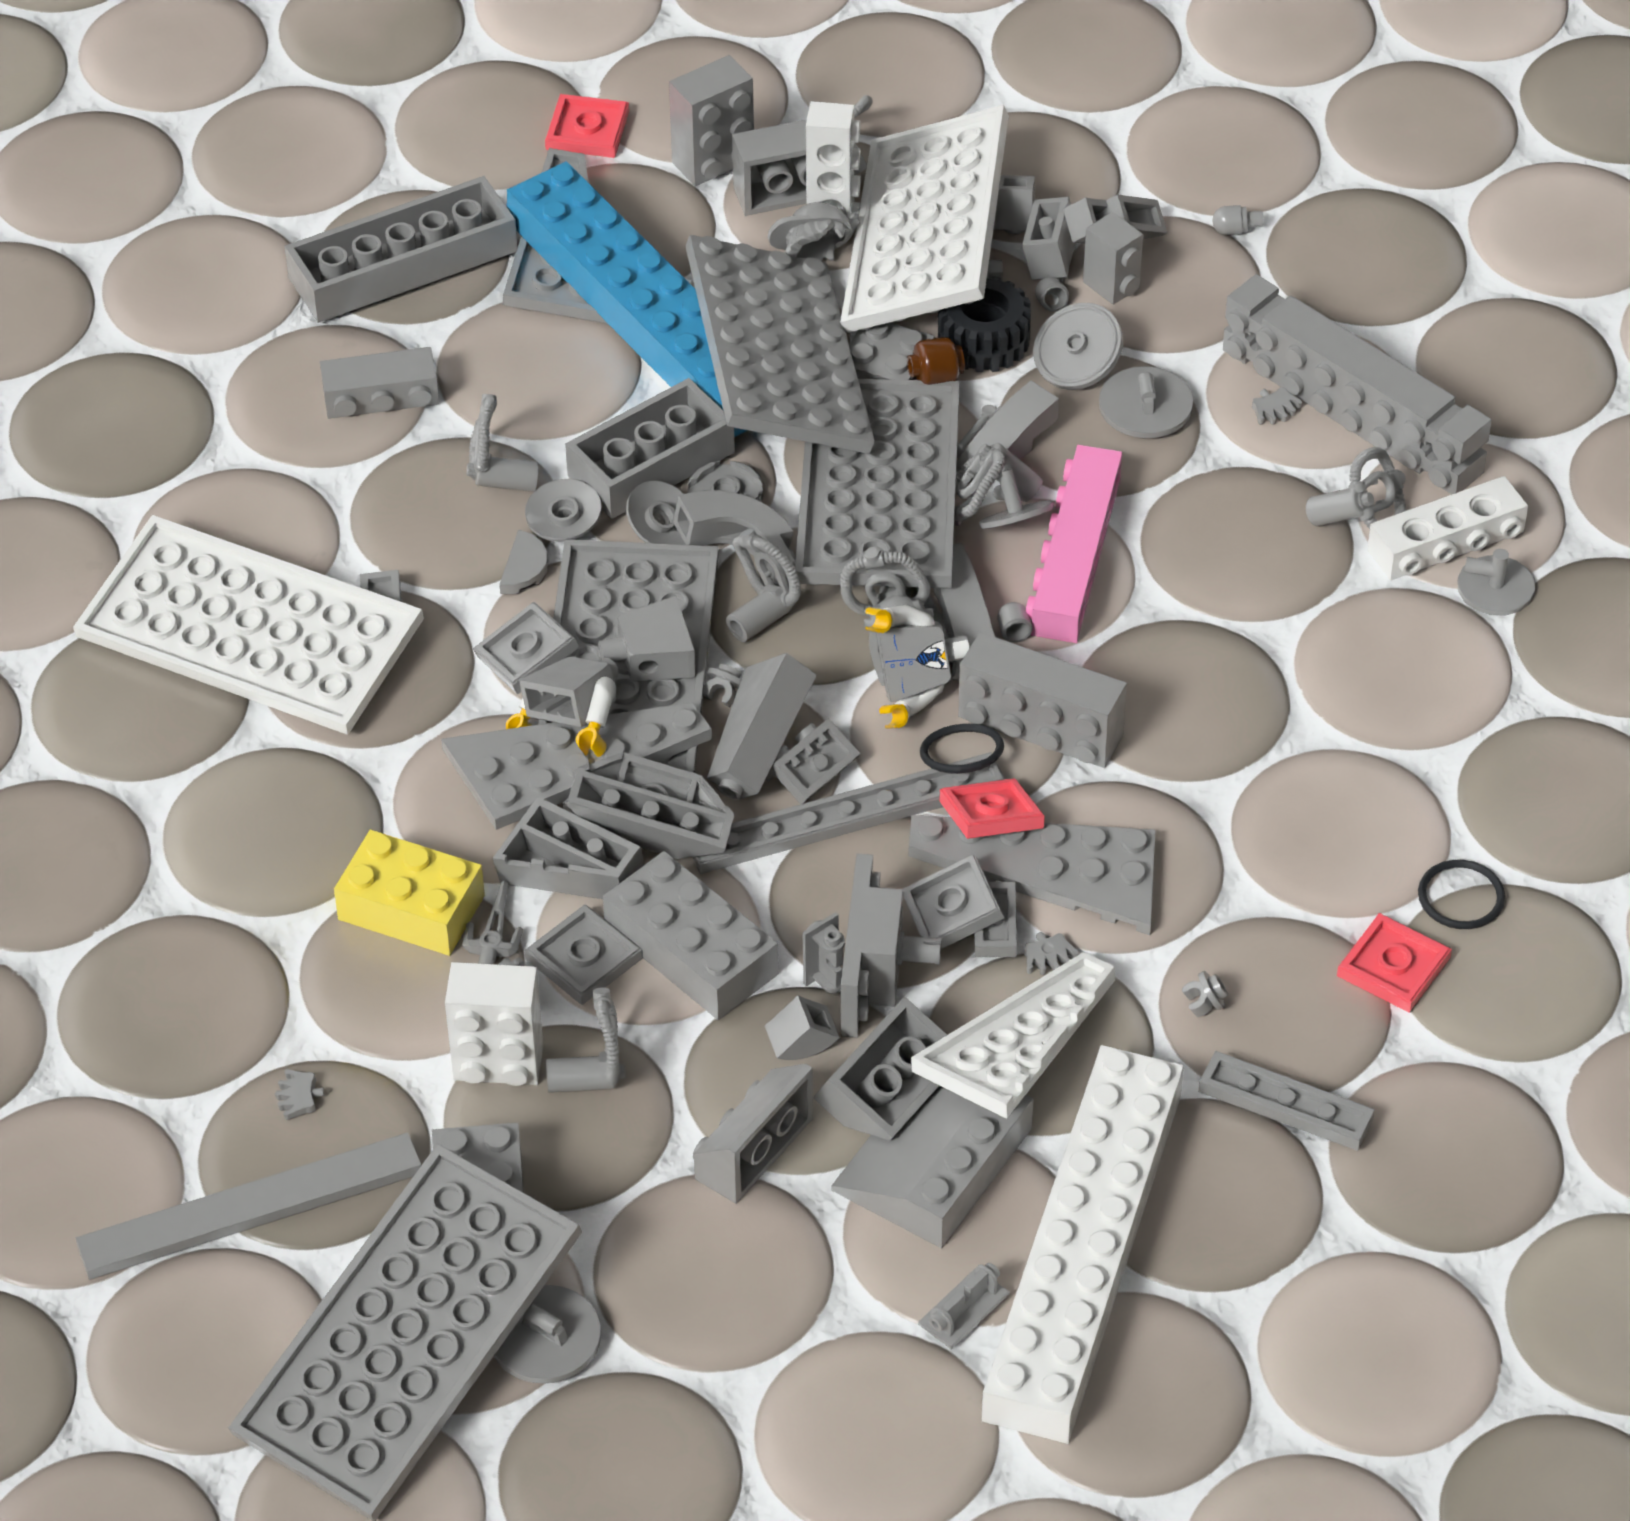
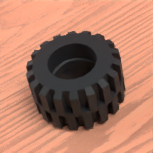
(990, 329)

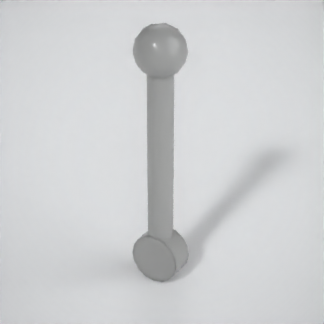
(986, 413)

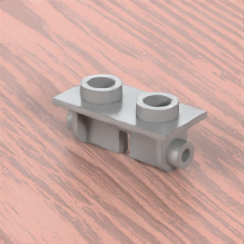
(823, 954)
(965, 1306)

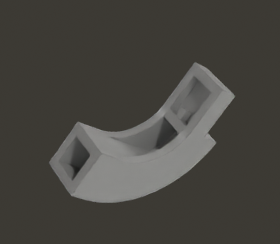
(723, 515)

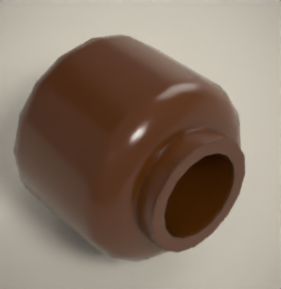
(936, 361)

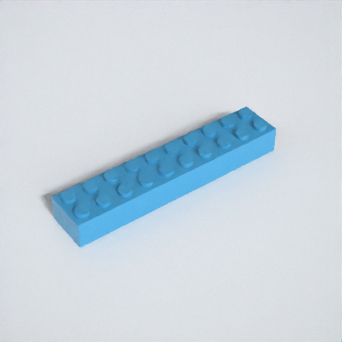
(616, 274)

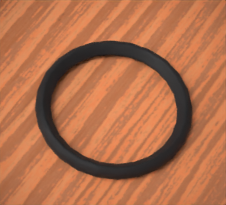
(966, 768)
(1422, 894)

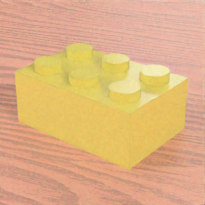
(409, 892)

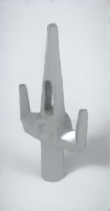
(491, 942)

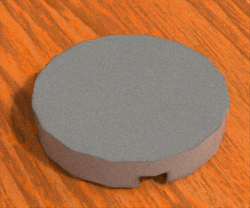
(725, 477)

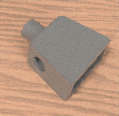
(652, 642)

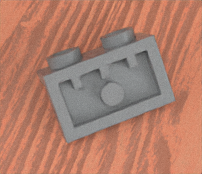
(814, 761)

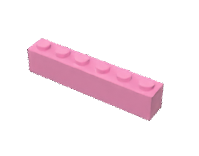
(1075, 544)

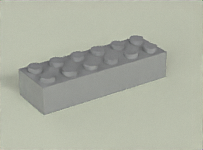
(401, 248)

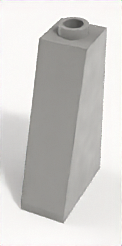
(759, 724)

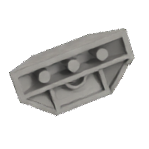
(652, 805)

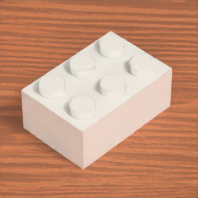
(494, 1023)

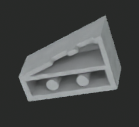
(565, 854)

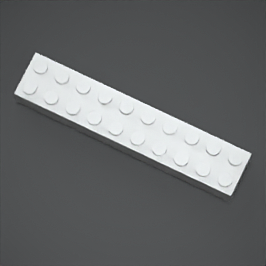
(1082, 1245)

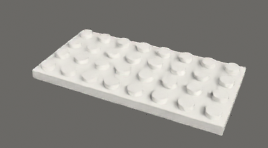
(926, 220)
(249, 624)

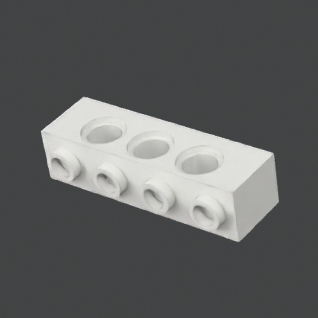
(832, 156)
(1447, 528)

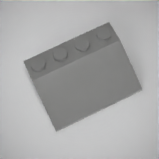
(934, 1164)

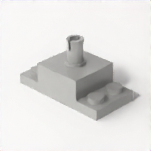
(876, 947)

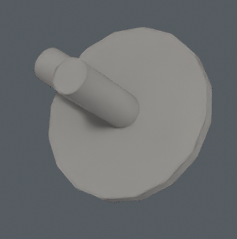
(1015, 510)
(1496, 584)

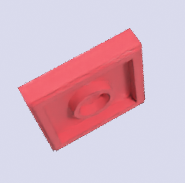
(587, 125)
(991, 808)
(1394, 962)

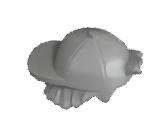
(813, 231)

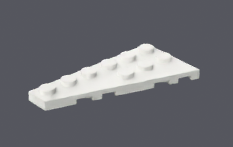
(1012, 1044)

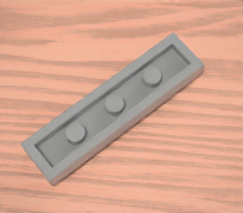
(1286, 1100)

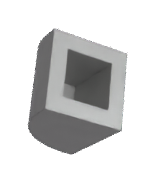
(801, 1030)

